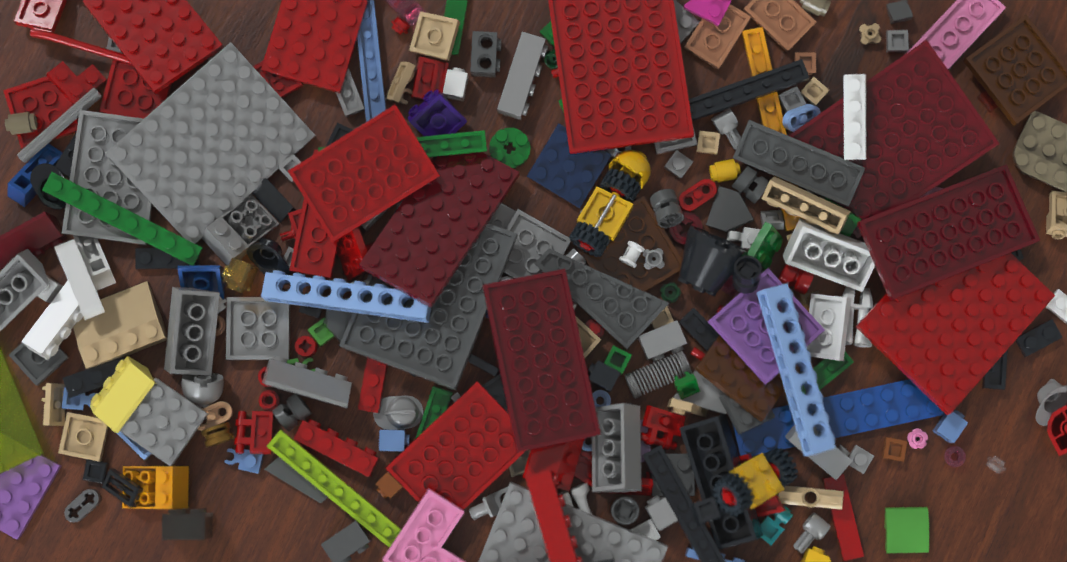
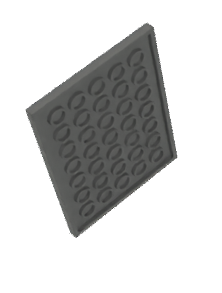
(443, 345)

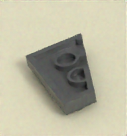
(289, 475)

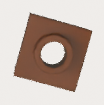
(388, 486)

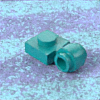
(771, 528)

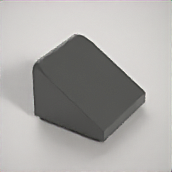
(899, 11)

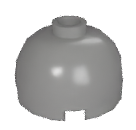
(202, 388)

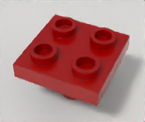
(351, 252)

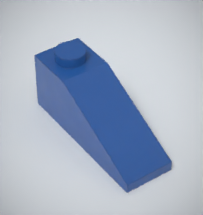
(19, 186)

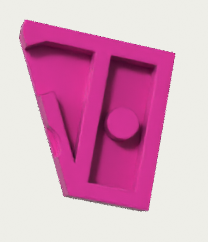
(709, 10)

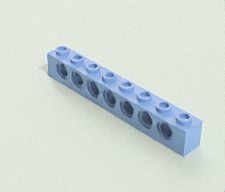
(275, 281)
(791, 379)

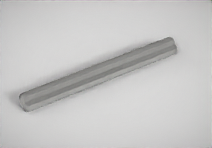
(58, 125)

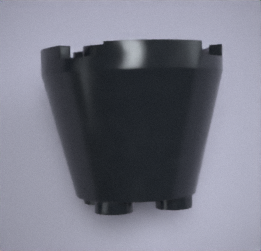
(708, 260)

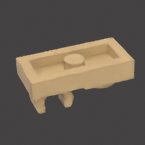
(403, 75)
(53, 411)

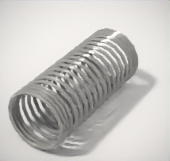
(632, 383)

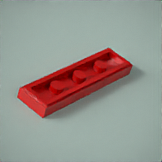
(844, 521)

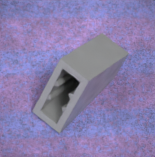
(707, 397)

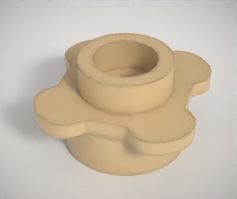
(866, 38)

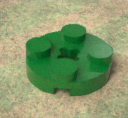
(519, 141)

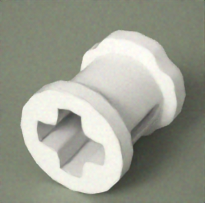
(631, 254)

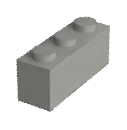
(832, 461)

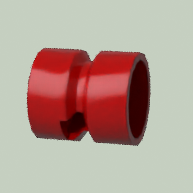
(797, 278)

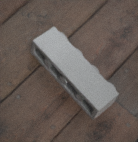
(521, 76)

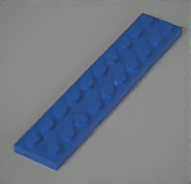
(848, 415)

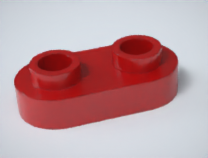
(696, 195)

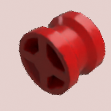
(310, 346)

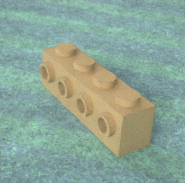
(805, 205)

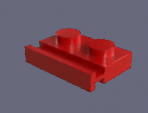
(429, 76)

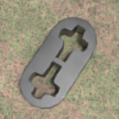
(79, 501)

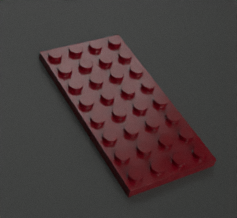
(439, 225)
(948, 232)
(541, 360)

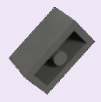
(346, 542)

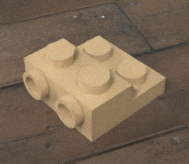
(1057, 217)

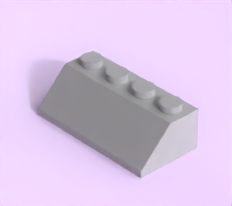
(19, 284)
(191, 331)
(307, 382)
(617, 449)

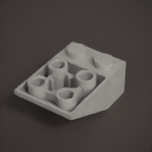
(238, 229)

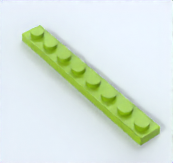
(334, 487)

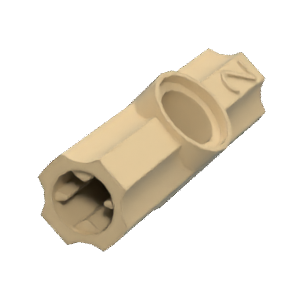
(825, 498)

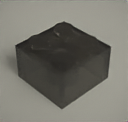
(185, 525)

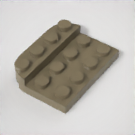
(1043, 150)

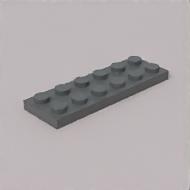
(799, 163)

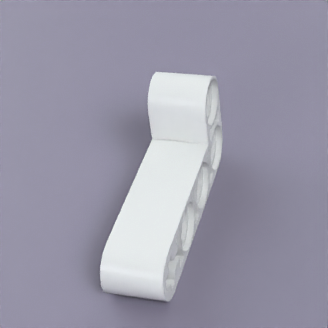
(79, 279)

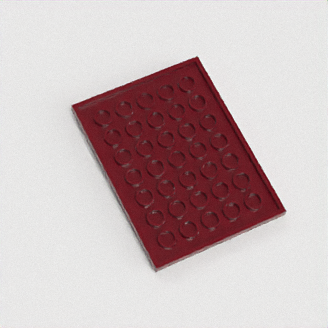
(916, 132)

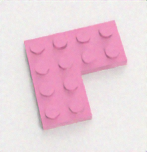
(426, 532)

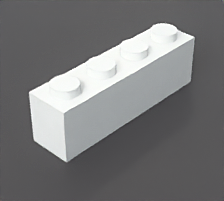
(855, 117)
(54, 324)

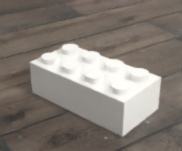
(829, 255)

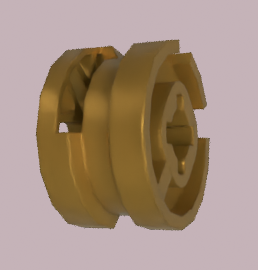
(219, 436)

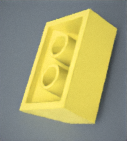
(122, 393)

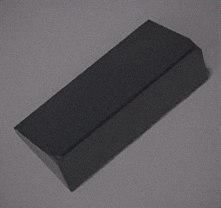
(273, 200)

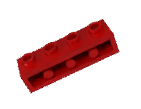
(341, 450)

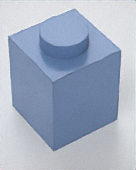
(950, 426)
(393, 440)

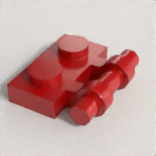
(661, 420)
(261, 432)

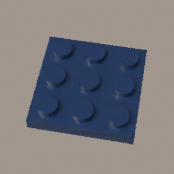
(566, 173)

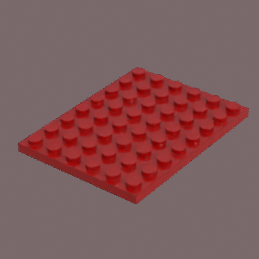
(620, 73)
(956, 327)

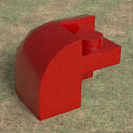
(1058, 430)

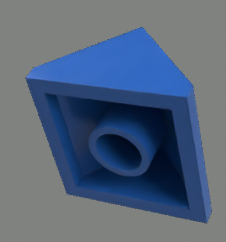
(202, 277)

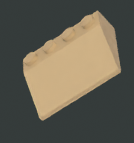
(125, 327)

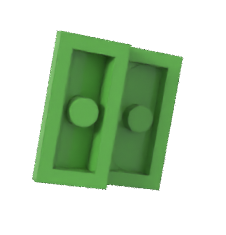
(907, 530)

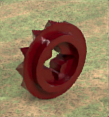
(688, 217)

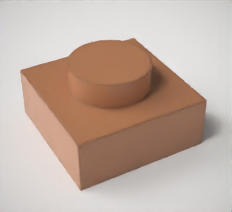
(809, 61)

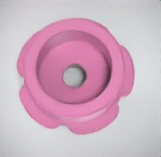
(912, 438)

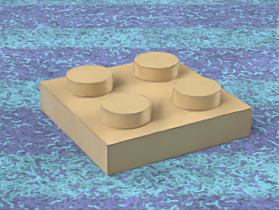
(434, 36)
(83, 437)

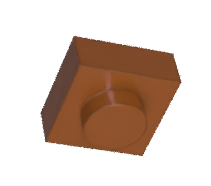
(894, 449)

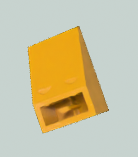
(162, 486)

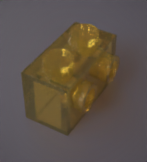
(239, 275)

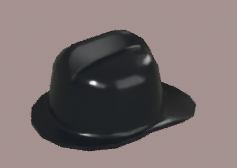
(38, 179)
(267, 256)

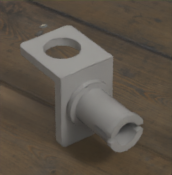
(490, 505)

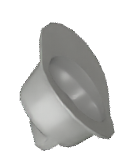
(1051, 398)
(399, 413)

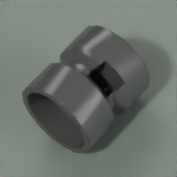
(745, 179)
(666, 208)
(297, 406)
(624, 510)

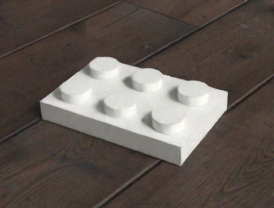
(833, 316)

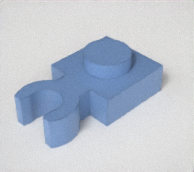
(76, 402)
(246, 461)

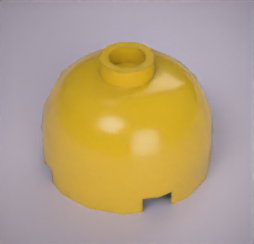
(632, 163)

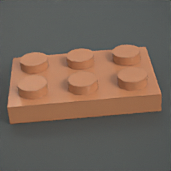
(781, 20)
(715, 42)

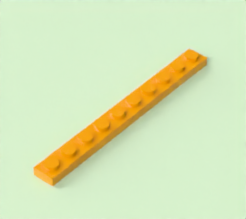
(769, 104)

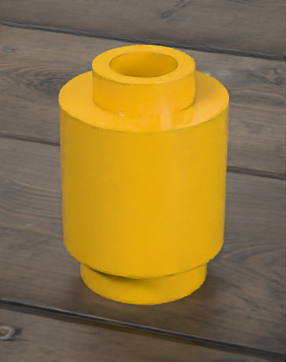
(724, 170)

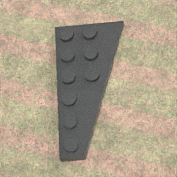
(610, 302)

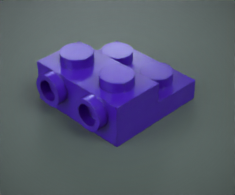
(436, 115)

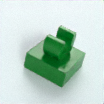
(686, 386)

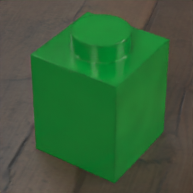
(617, 359)

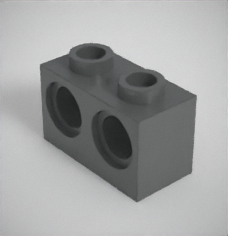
(480, 54)

